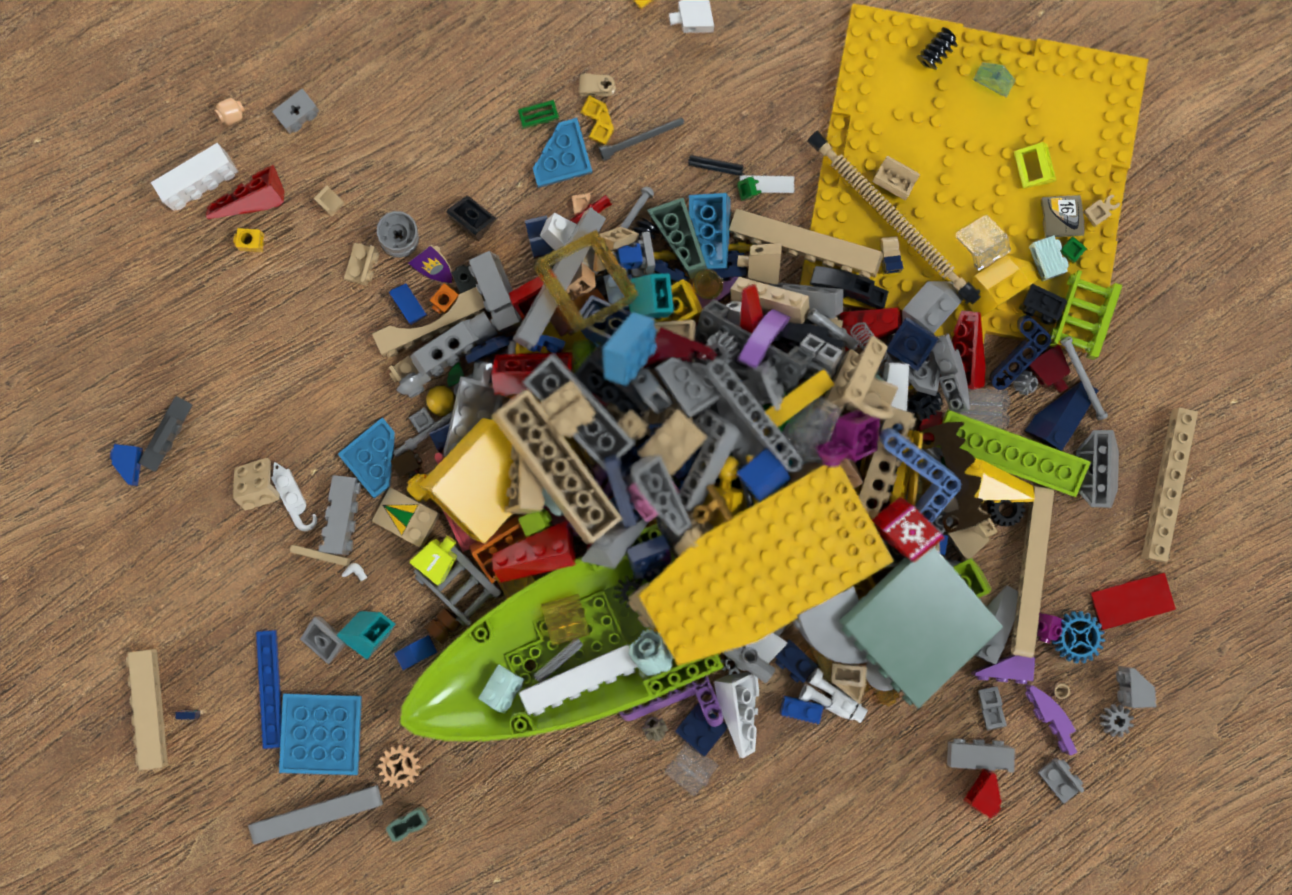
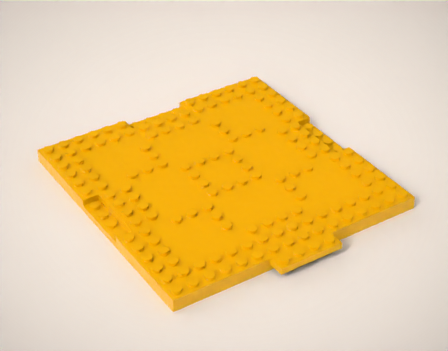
(964, 150)

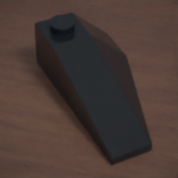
(625, 397)

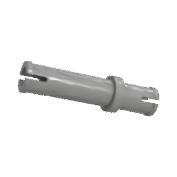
(834, 330)

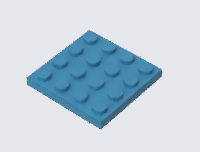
(320, 734)

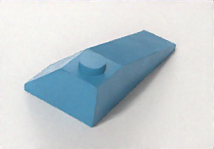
(711, 223)

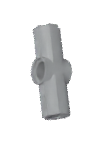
(754, 665)

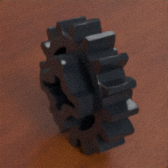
(923, 405)

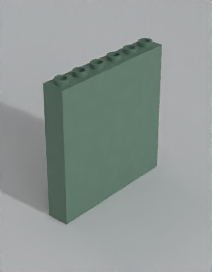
(920, 626)

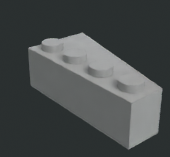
(340, 515)

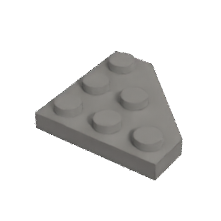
(926, 378)
(690, 385)

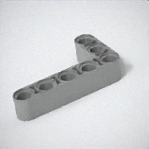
(710, 459)

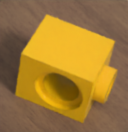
(255, 245)

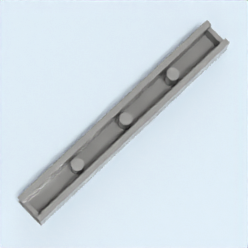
(544, 304)

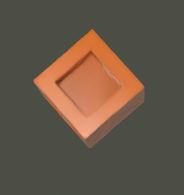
(444, 291)

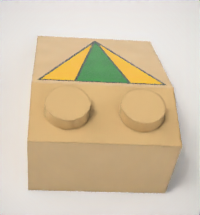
(406, 517)

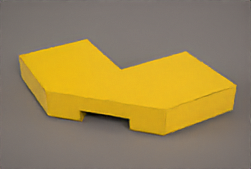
(603, 127)

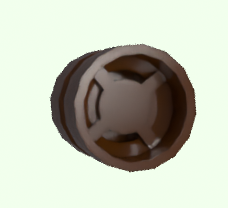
(445, 623)

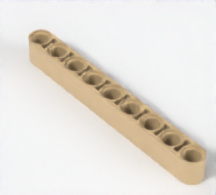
(1032, 573)

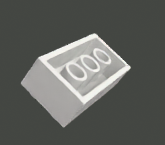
(195, 177)

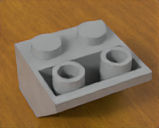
(1134, 689)

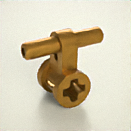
(710, 512)

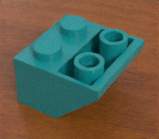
(653, 296)
(366, 632)

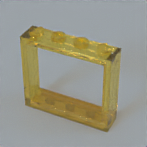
(561, 297)

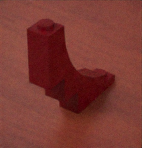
(673, 345)

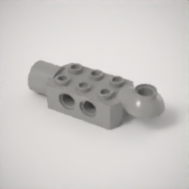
(466, 333)

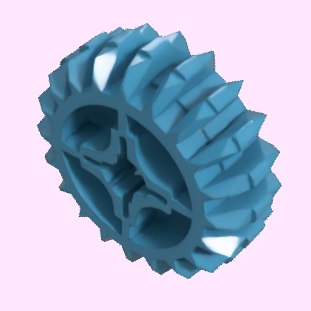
(1091, 647)

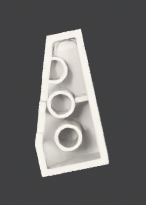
(737, 701)

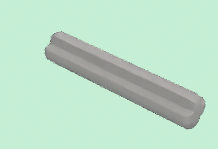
(558, 660)

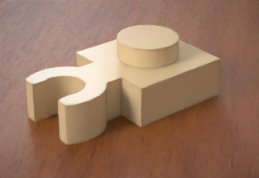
(1099, 212)

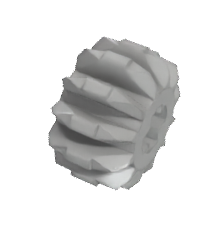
(723, 346)
(1123, 724)

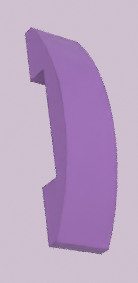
(762, 337)

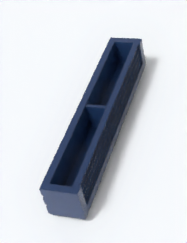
(619, 488)

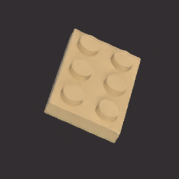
(674, 441)

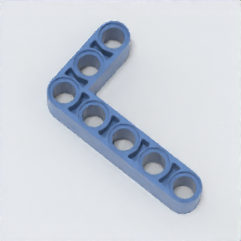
(925, 468)

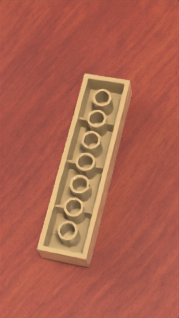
(556, 466)

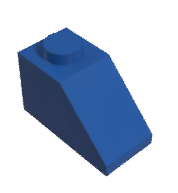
(126, 462)

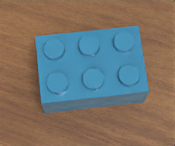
(629, 348)

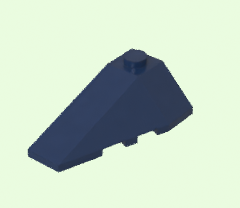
(1060, 418)

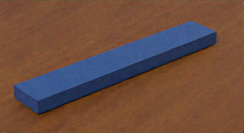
(269, 688)

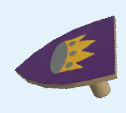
(432, 265)

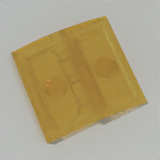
(565, 619)

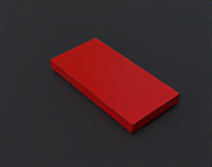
(1132, 601)

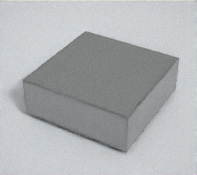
(421, 420)

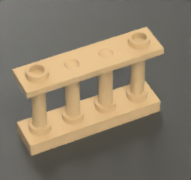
(856, 374)

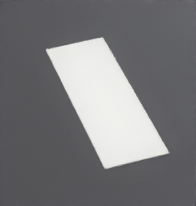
(774, 184)

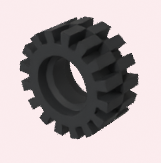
(1011, 520)

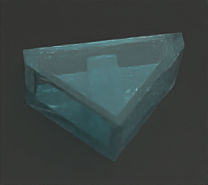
(995, 78)

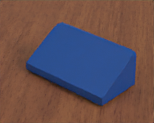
(407, 303)

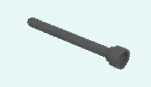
(608, 151)

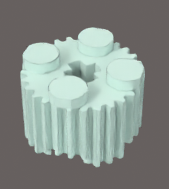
(651, 653)

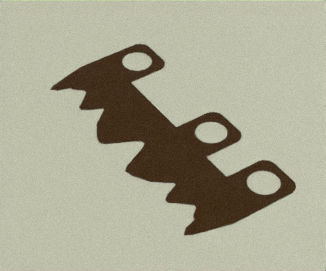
(958, 461)

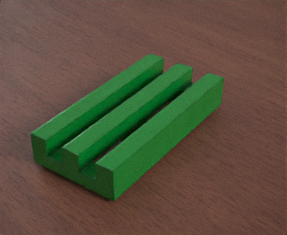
(539, 114)

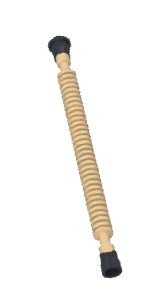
(965, 289)

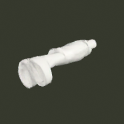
(840, 702)

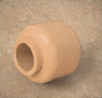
(229, 111)

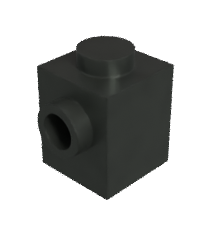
(463, 278)

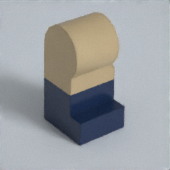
(891, 255)

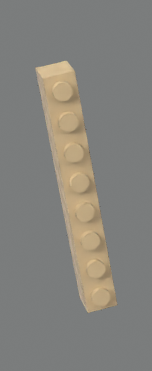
(806, 243)

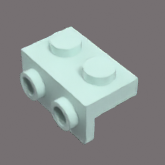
(501, 689)

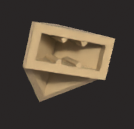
(850, 679)

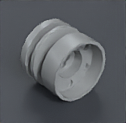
(396, 224)

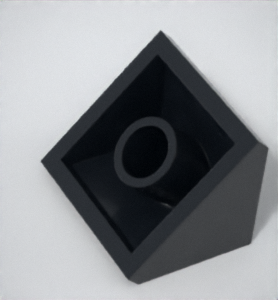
(471, 217)

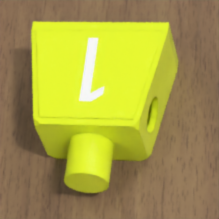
(436, 559)

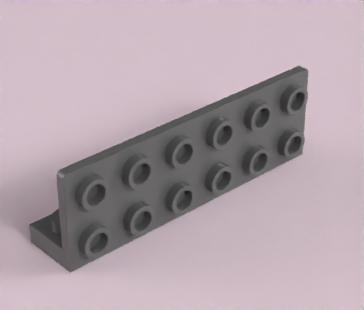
(787, 366)

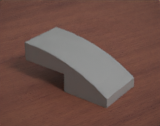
(992, 708)

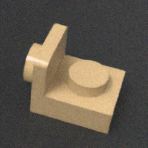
(402, 369)

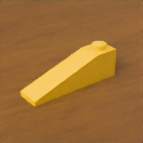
(1000, 485)

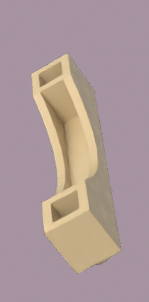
(393, 339)

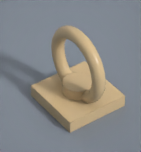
(878, 400)

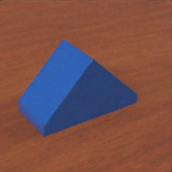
(415, 652)

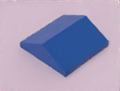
(763, 475)

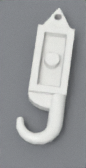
(291, 496)

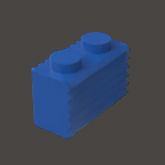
(801, 710)

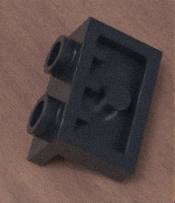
(1043, 305)

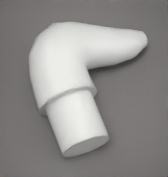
(357, 569)

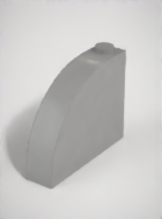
(823, 631)

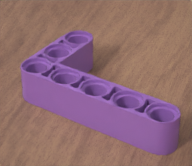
(674, 696)

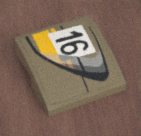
(1062, 216)

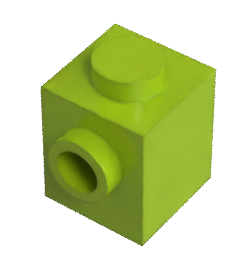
(535, 522)

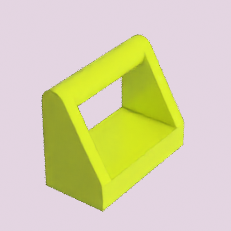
(1045, 163)

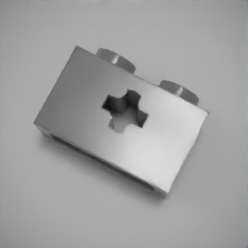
(286, 111)

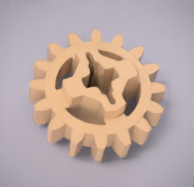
(407, 769)

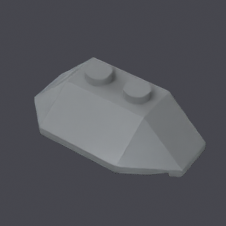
(932, 305)
(1101, 479)

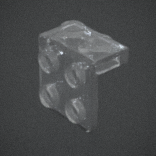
(984, 241)

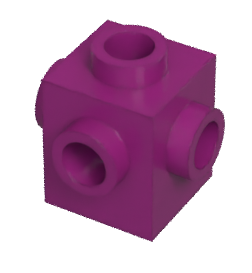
(1049, 627)

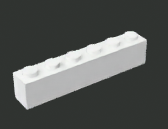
(577, 679)

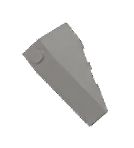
(658, 490)
(614, 543)
(1003, 609)

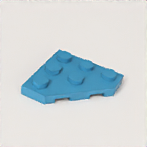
(563, 156)
(371, 457)

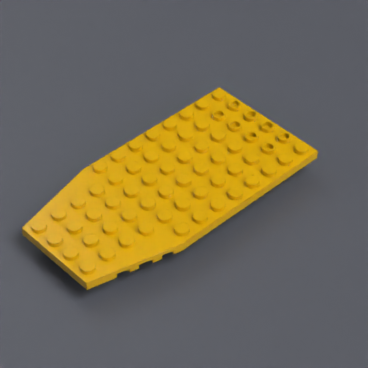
(765, 567)

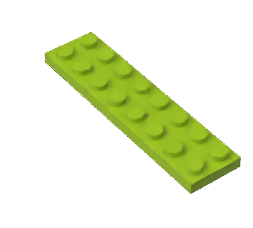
(1021, 455)

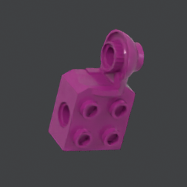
(852, 439)

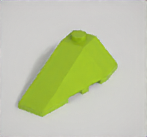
(973, 577)

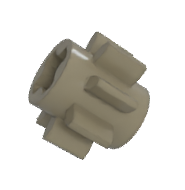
(655, 729)

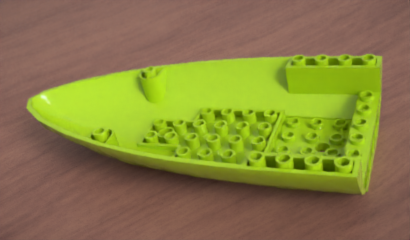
(446, 695)

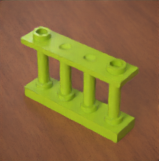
(1105, 312)

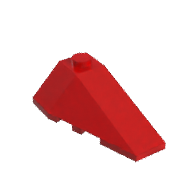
(750, 309)
(969, 342)

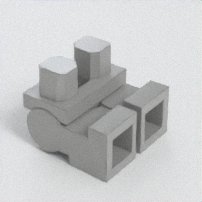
(823, 357)

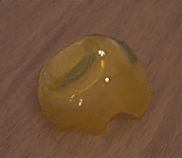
(708, 284)

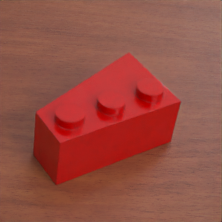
(879, 321)

